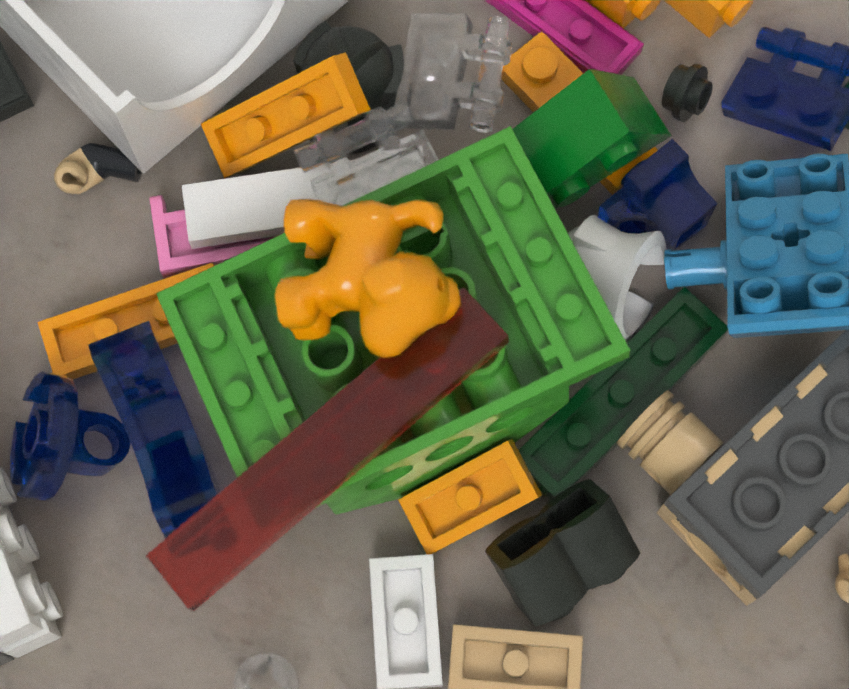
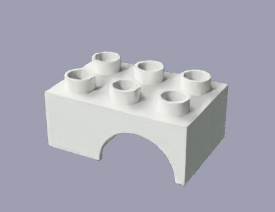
(157, 65)

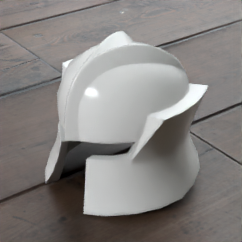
(612, 263)

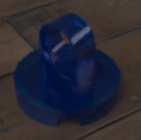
(54, 439)

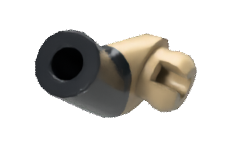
(91, 166)

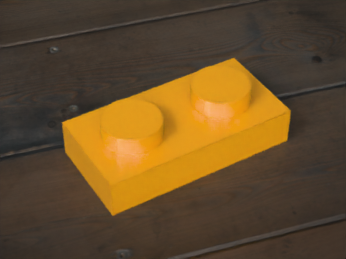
(470, 497)

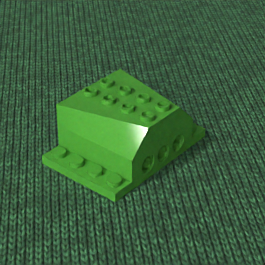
(494, 241)

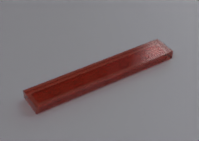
(323, 454)

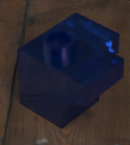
(660, 197)

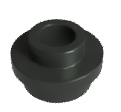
(687, 91)

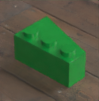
(589, 133)

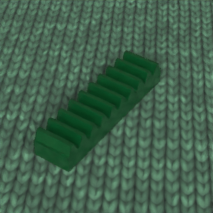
(615, 397)

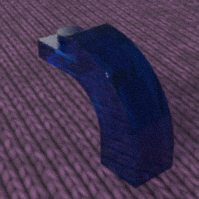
(157, 424)

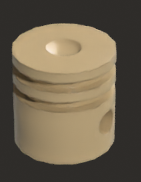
(669, 442)

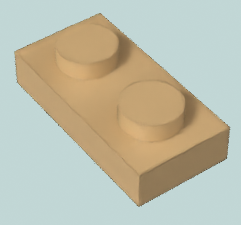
(513, 659)

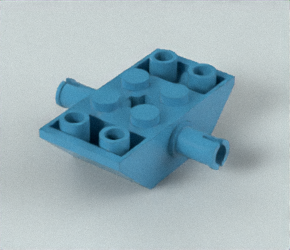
(781, 248)

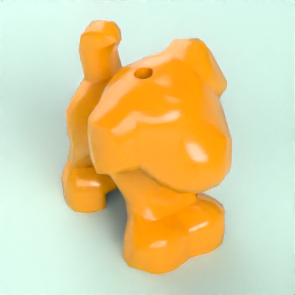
(394, 293)

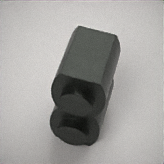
(563, 552)

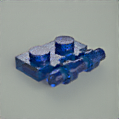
(789, 101)

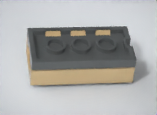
(773, 482)

